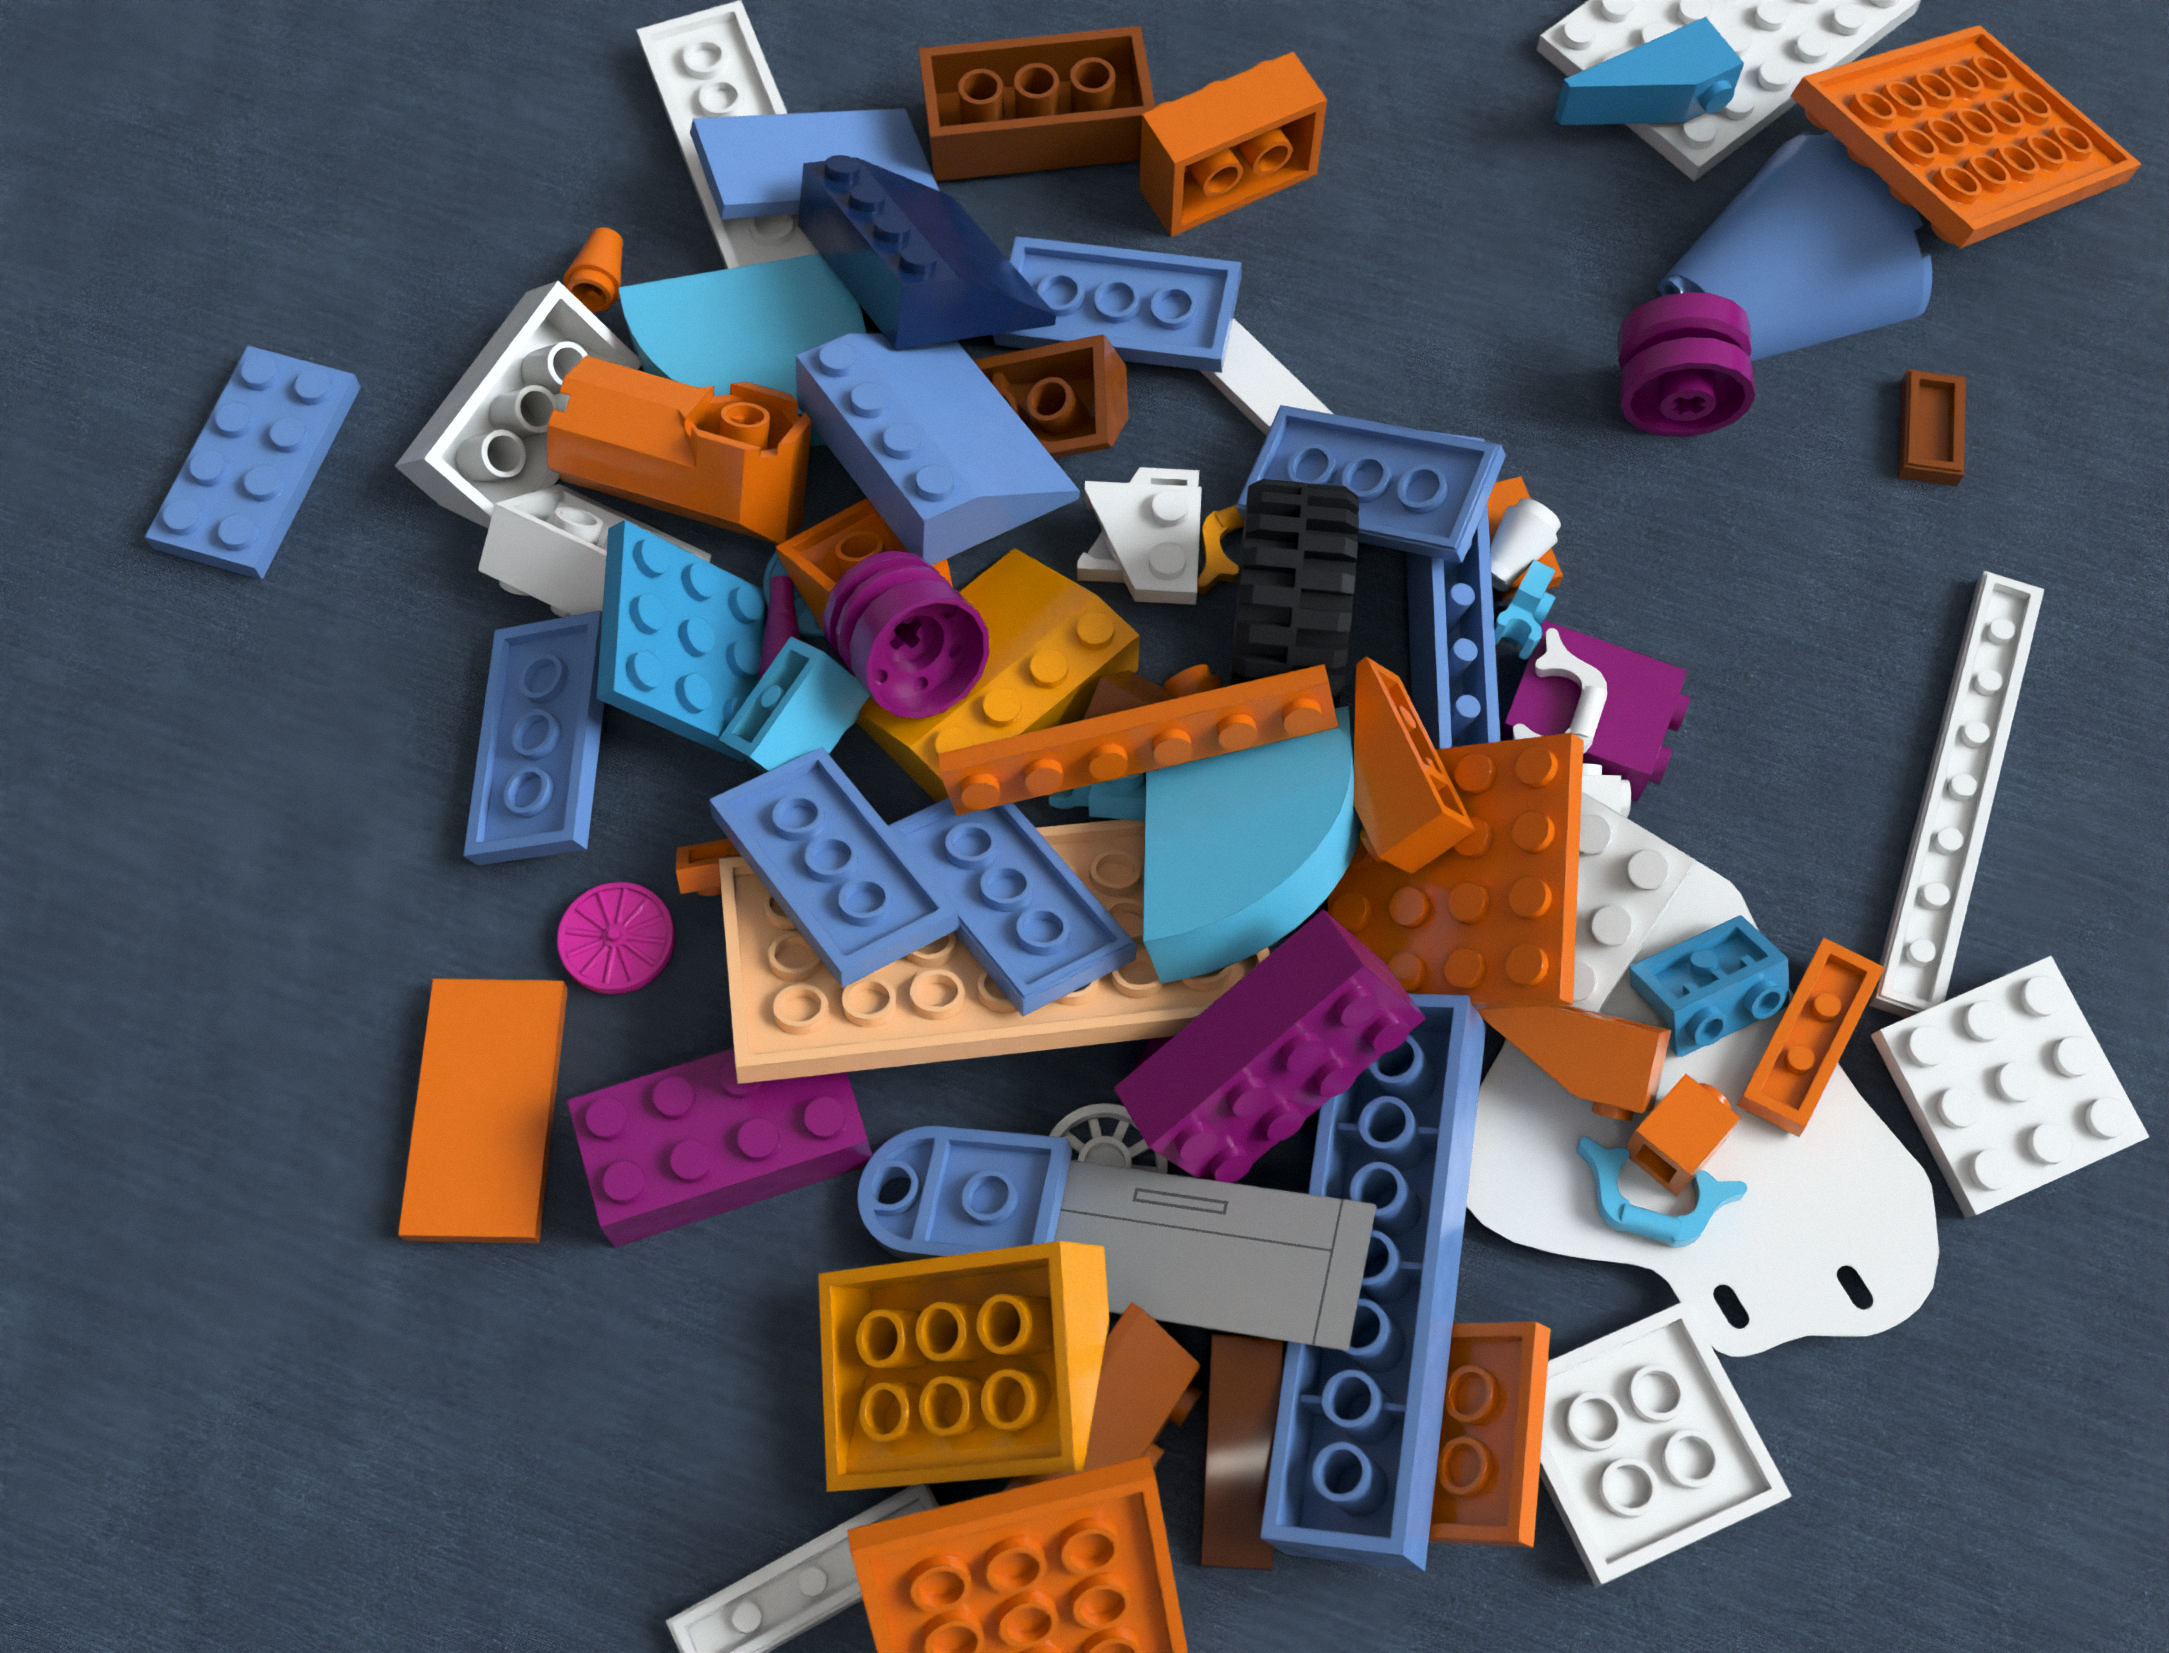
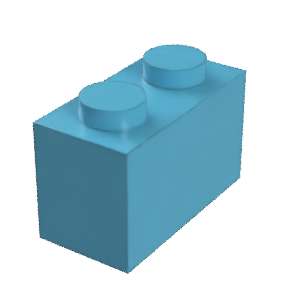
(795, 708)

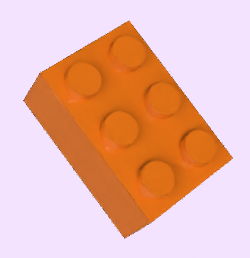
(1231, 143)

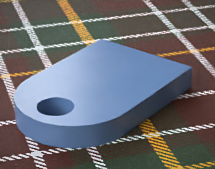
(965, 1191)

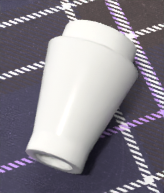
(1522, 536)

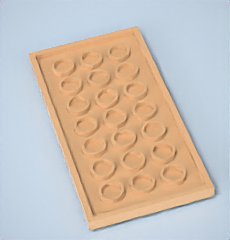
(939, 999)

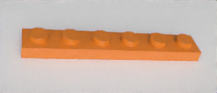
(1138, 740)

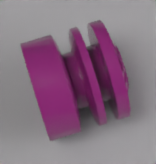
(906, 634)

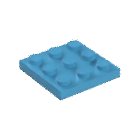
(677, 637)

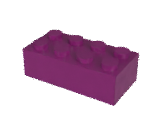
(1269, 1052)
(704, 1145)

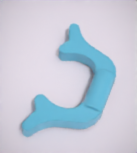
(1623, 1216)

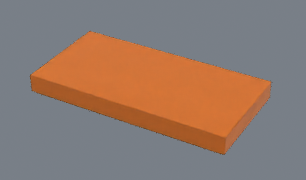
(484, 1112)

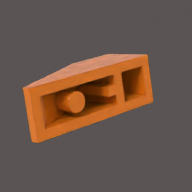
(1398, 777)
(1590, 1054)

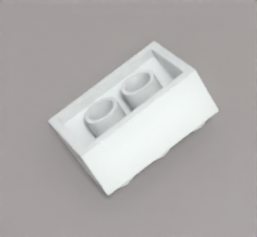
(556, 548)

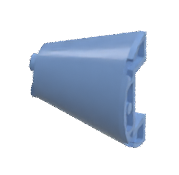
(1810, 251)

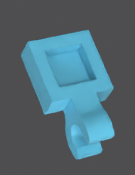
(1527, 611)
(1109, 799)

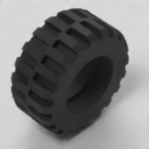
(1295, 581)

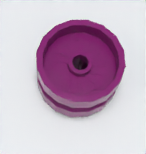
(1685, 364)

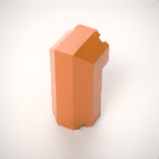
(682, 449)

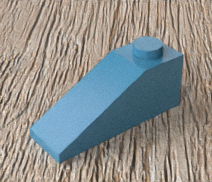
(1655, 82)

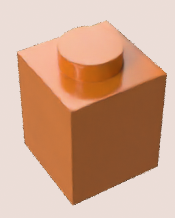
(1682, 1133)

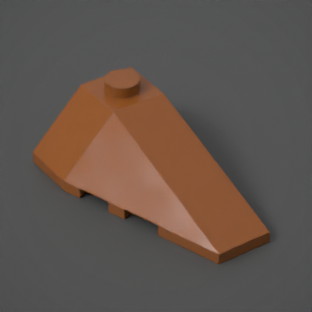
(1065, 392)

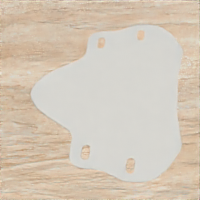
(1810, 1200)

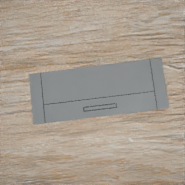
(1222, 1251)

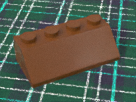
(1140, 1389)

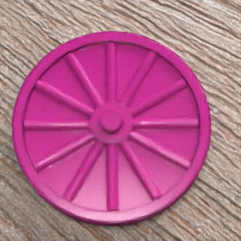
(616, 938)

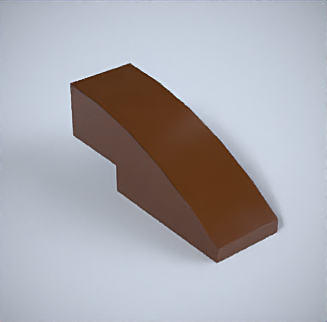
(1239, 1449)

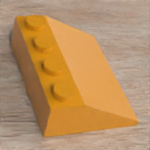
(1041, 670)
(962, 1365)

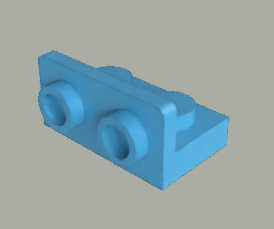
(1714, 984)

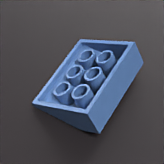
(928, 441)

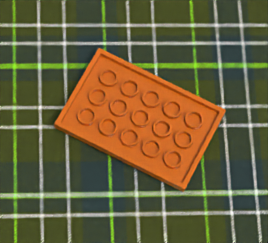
(1965, 134)

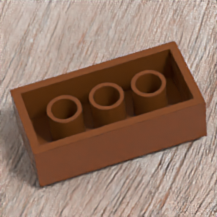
(1035, 102)

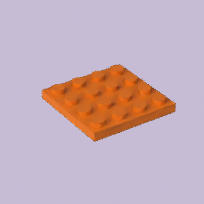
(1498, 905)
(1027, 1570)

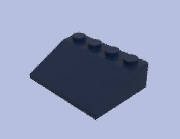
(912, 256)

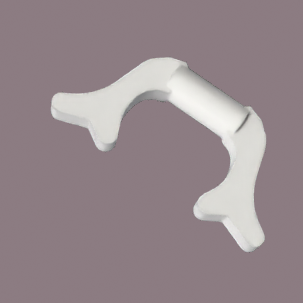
(1560, 662)

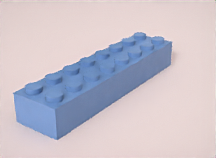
(1366, 1422)

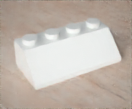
(494, 423)

